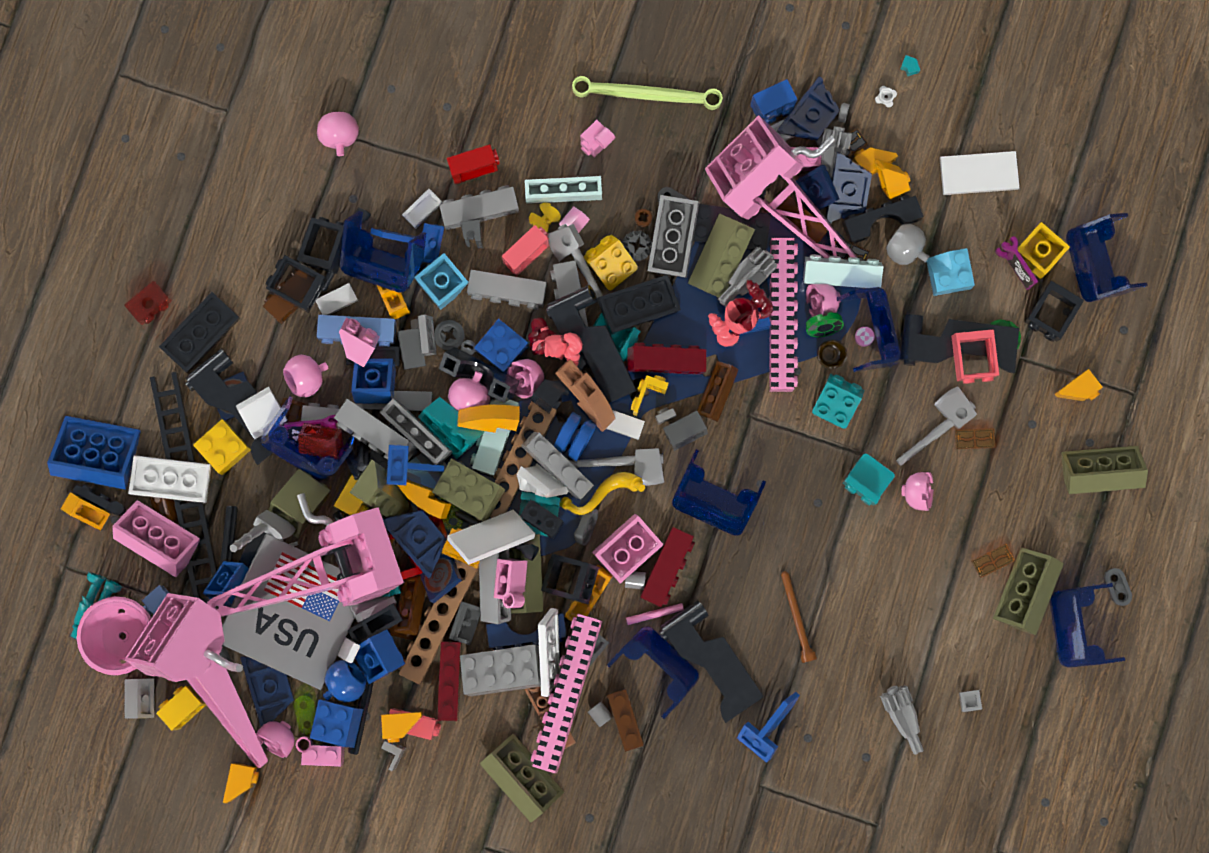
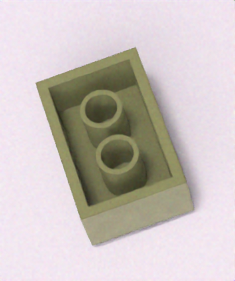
(468, 490)

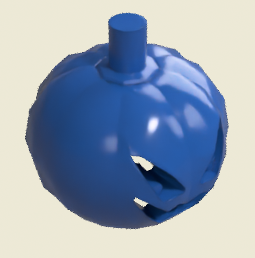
(344, 682)

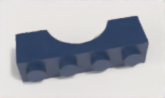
(501, 635)

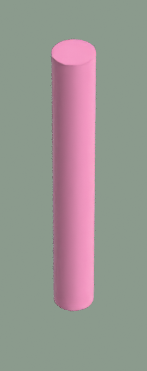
(654, 614)

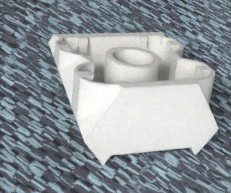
(259, 411)
(540, 482)

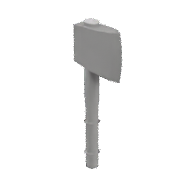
(566, 242)
(957, 413)
(646, 464)
(268, 523)

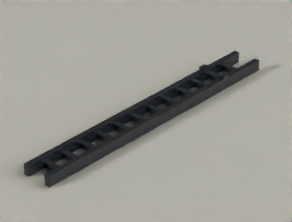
(168, 454)

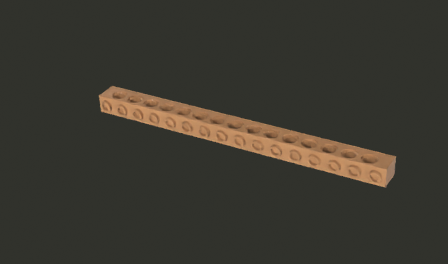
(445, 620)

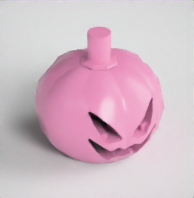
(337, 131)
(303, 375)
(468, 392)

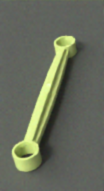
(647, 93)

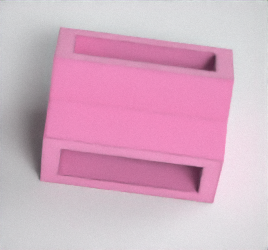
(575, 217)

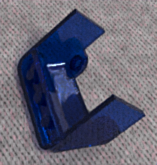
(1093, 262)
(377, 266)
(882, 324)
(276, 440)
(713, 503)
(1070, 630)
(663, 654)

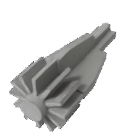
(841, 145)
(754, 267)
(902, 712)

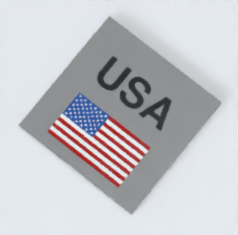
(292, 635)

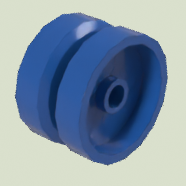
(575, 437)

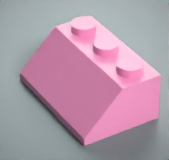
(627, 548)

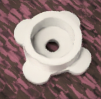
(886, 91)

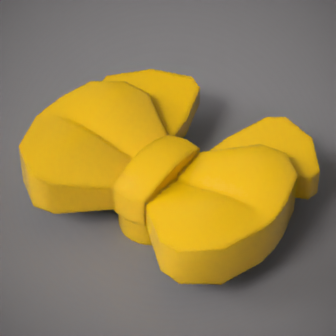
(550, 215)

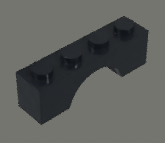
(904, 211)
(461, 364)
(549, 392)

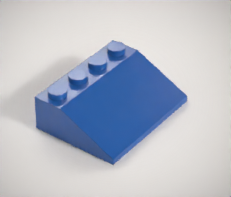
(94, 452)

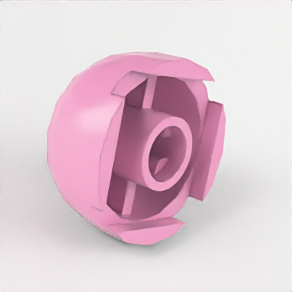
(822, 299)
(528, 374)
(919, 491)
(277, 738)

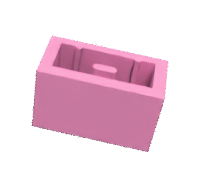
(358, 341)

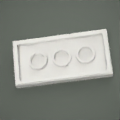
(979, 173)
(170, 479)
(490, 537)
(549, 651)

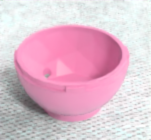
(101, 629)

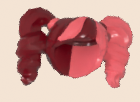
(741, 315)
(548, 342)

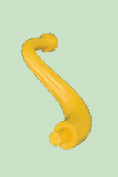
(615, 481)

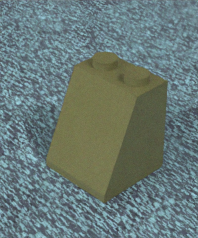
(287, 505)

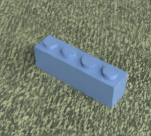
(330, 325)

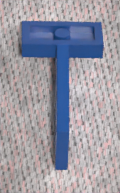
(432, 244)
(399, 465)
(758, 740)

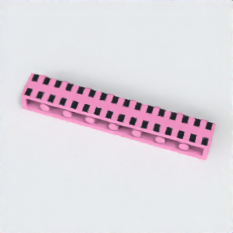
(782, 318)
(567, 693)

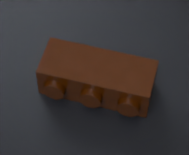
(296, 288)
(625, 720)

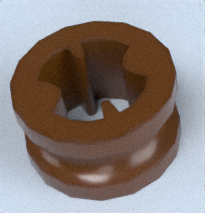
(637, 217)

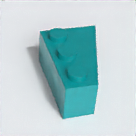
(442, 422)

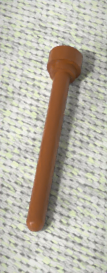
(807, 653)

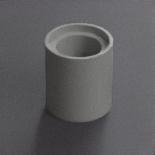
(635, 580)
(600, 714)

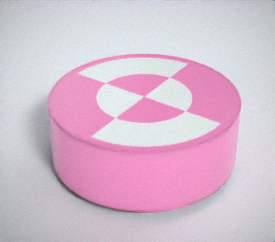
(864, 336)

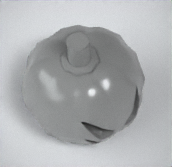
(907, 245)

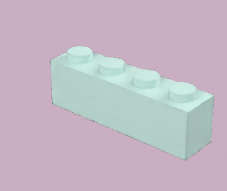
(563, 189)
(842, 272)
(491, 447)

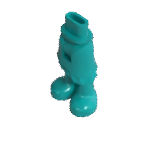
(96, 582)

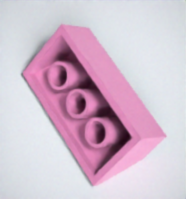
(155, 538)

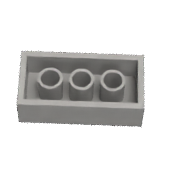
(673, 236)
(369, 429)
(501, 670)

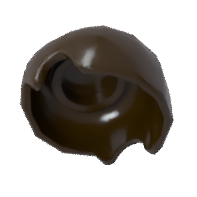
(832, 354)

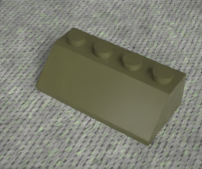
(721, 255)
(1104, 469)
(375, 492)
(533, 585)
(1028, 590)
(525, 785)

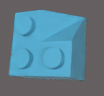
(950, 272)
(441, 281)

